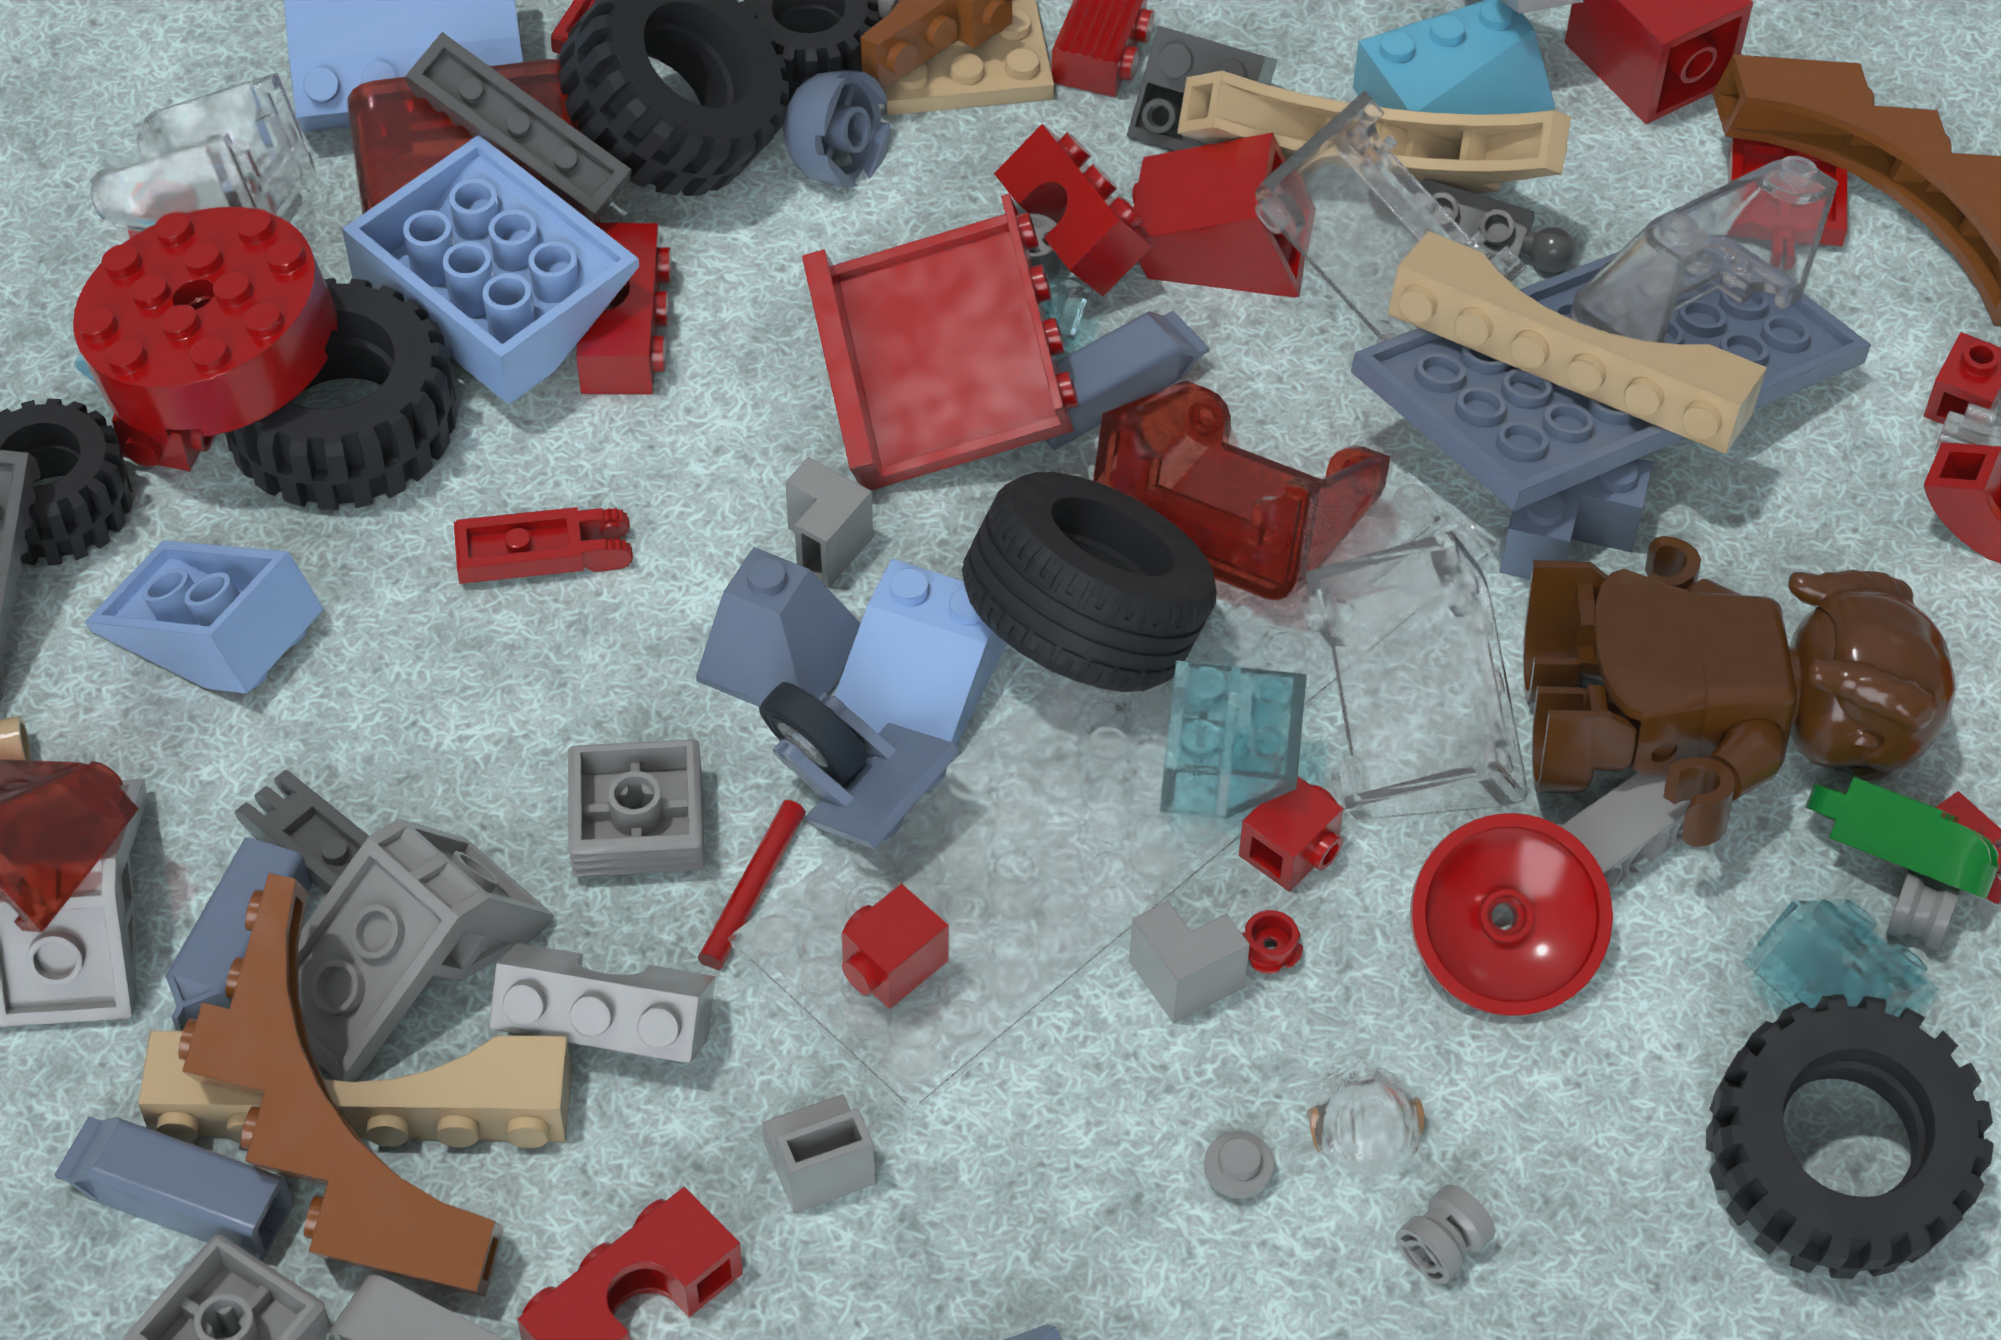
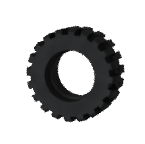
(648, 124)
(370, 444)
(1902, 1067)

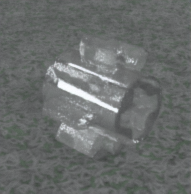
(1972, 428)

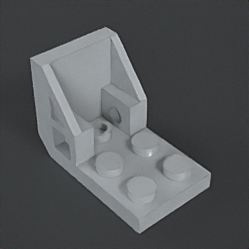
(394, 918)
(86, 954)

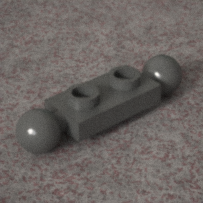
(1505, 224)

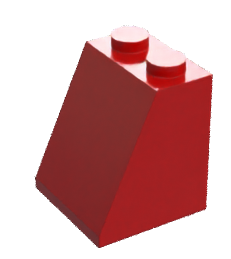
(1658, 50)
(1205, 220)

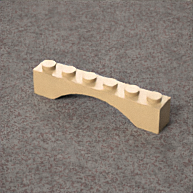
(1675, 386)
(499, 1092)

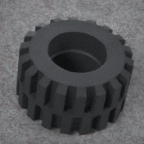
(816, 34)
(95, 481)

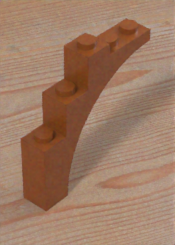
(926, 27)
(1899, 150)
(299, 1132)

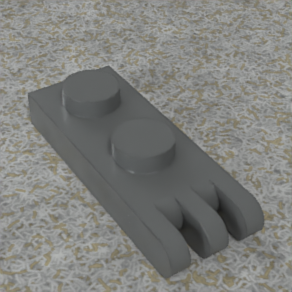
(304, 825)

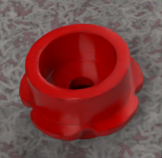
(1274, 927)

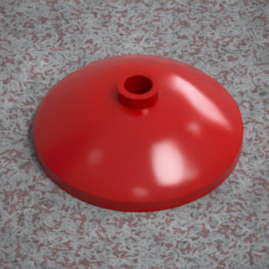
(1556, 906)

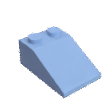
(210, 612)
(919, 655)

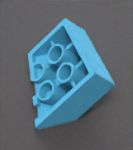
(1457, 63)

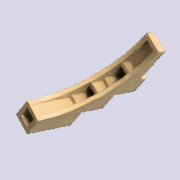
(1442, 147)

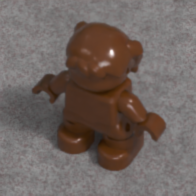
(1711, 687)

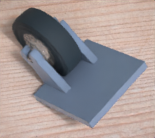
(877, 772)

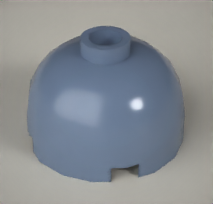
(837, 115)

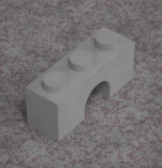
(643, 1013)

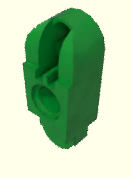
(1908, 834)

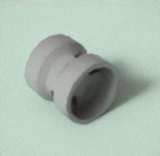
(1445, 1234)

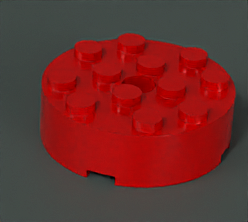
(205, 321)

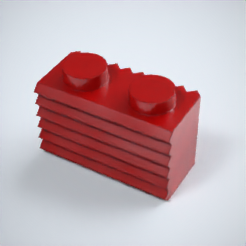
(1100, 43)

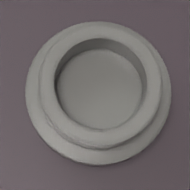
(1239, 1165)

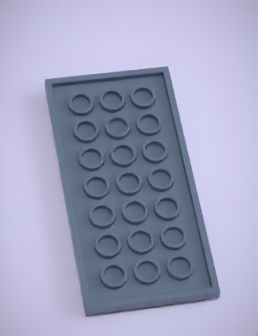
(1541, 438)

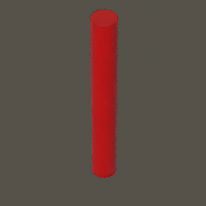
(752, 883)

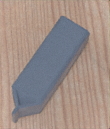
(1127, 366)
(220, 931)
(177, 1184)

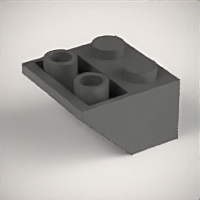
(1170, 62)

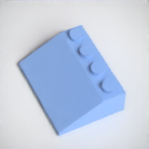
(361, 41)
(492, 263)

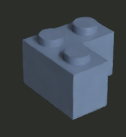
(1594, 512)

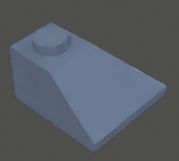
(776, 629)

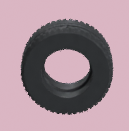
(1088, 582)

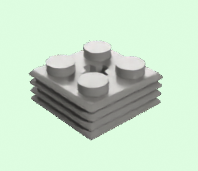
(617, 840)
(229, 1291)

